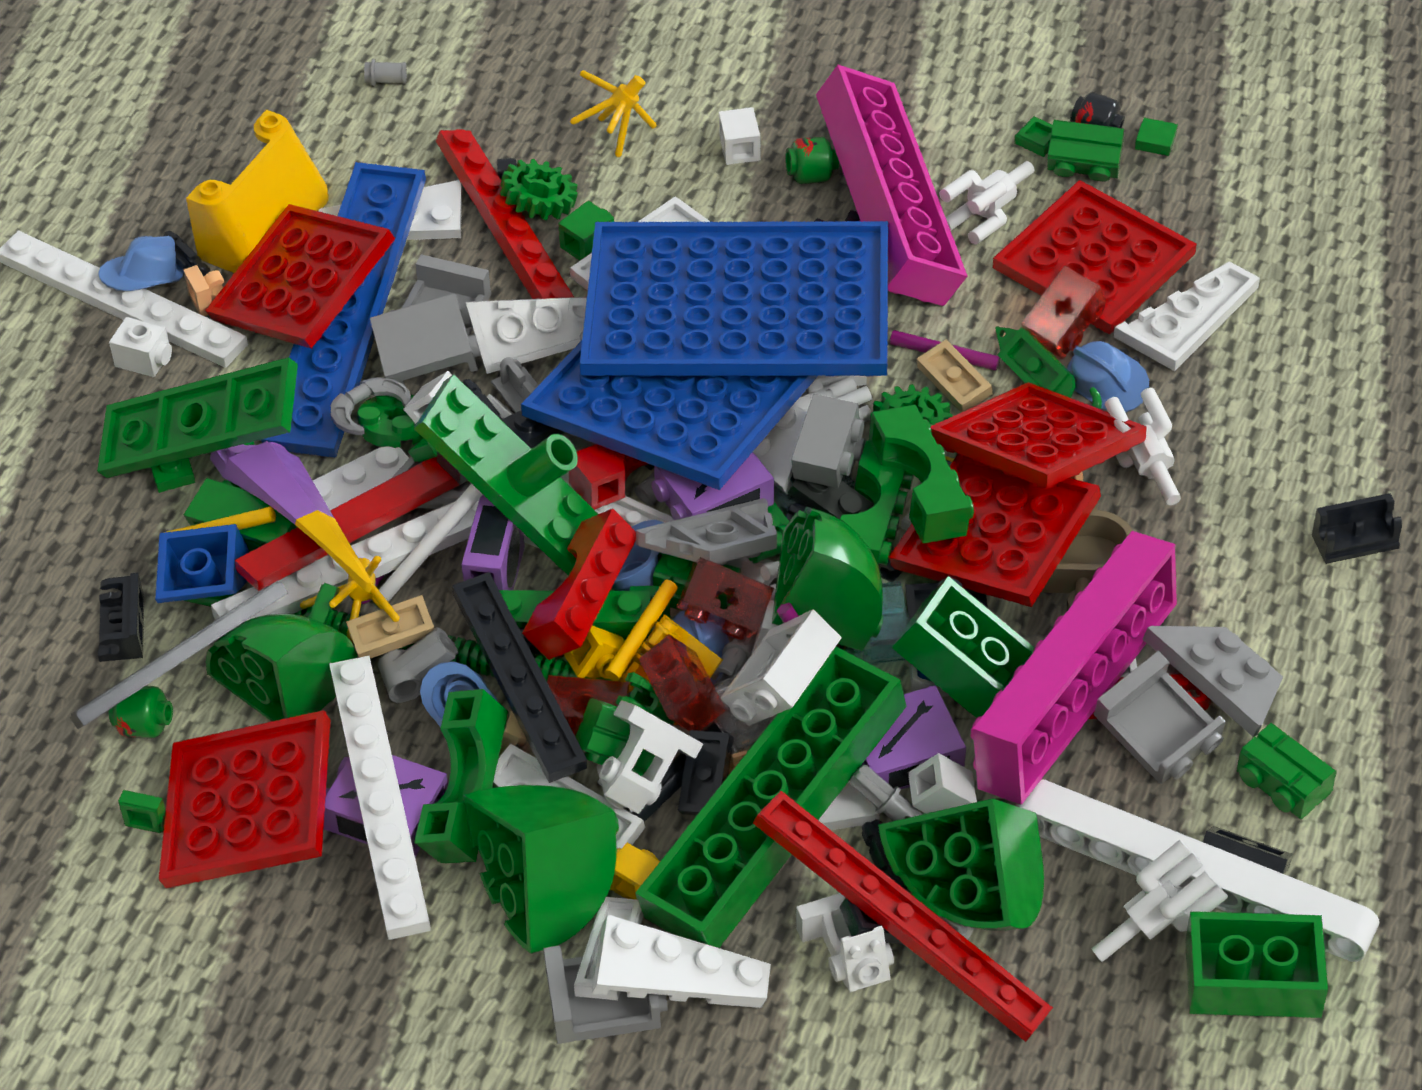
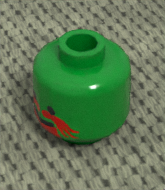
(811, 160)
(142, 714)

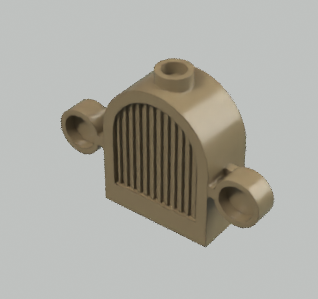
(1087, 553)

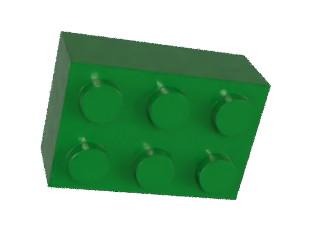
(962, 647)
(1256, 964)

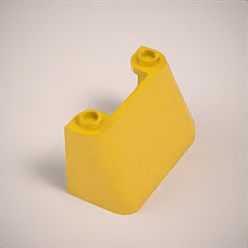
(235, 217)

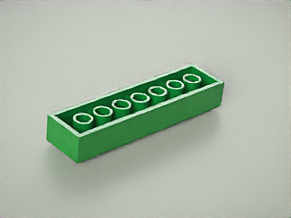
(806, 753)

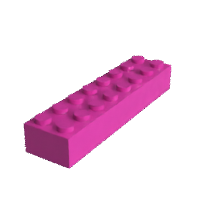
(891, 183)
(1073, 667)

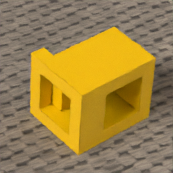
(600, 655)
(632, 870)

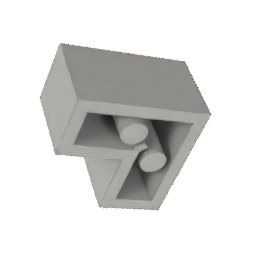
(828, 441)

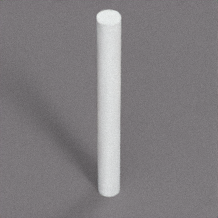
(430, 542)

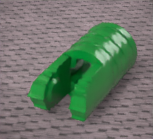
(644, 697)

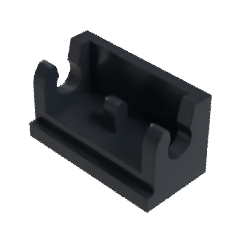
(1356, 528)
(121, 619)

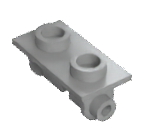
(514, 383)

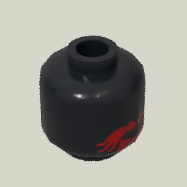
(1097, 110)

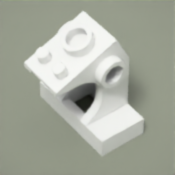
(647, 732)
(854, 960)

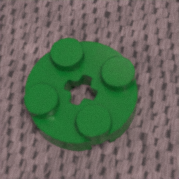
(386, 422)

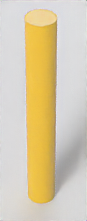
(242, 520)
(641, 630)

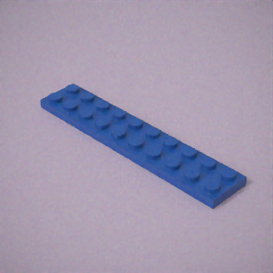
(337, 361)

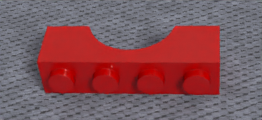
(602, 475)
(569, 612)

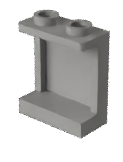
(444, 277)
(425, 338)
(1158, 720)
(593, 1017)

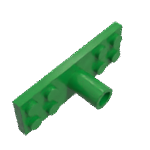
(198, 418)
(506, 470)

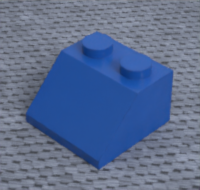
(199, 560)

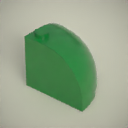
(833, 572)
(279, 663)
(544, 858)
(971, 863)

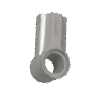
(405, 669)

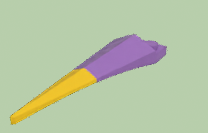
(286, 486)

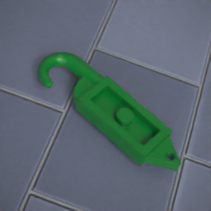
(1036, 364)

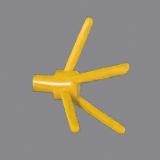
(621, 101)
(359, 595)

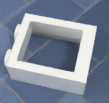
(781, 668)

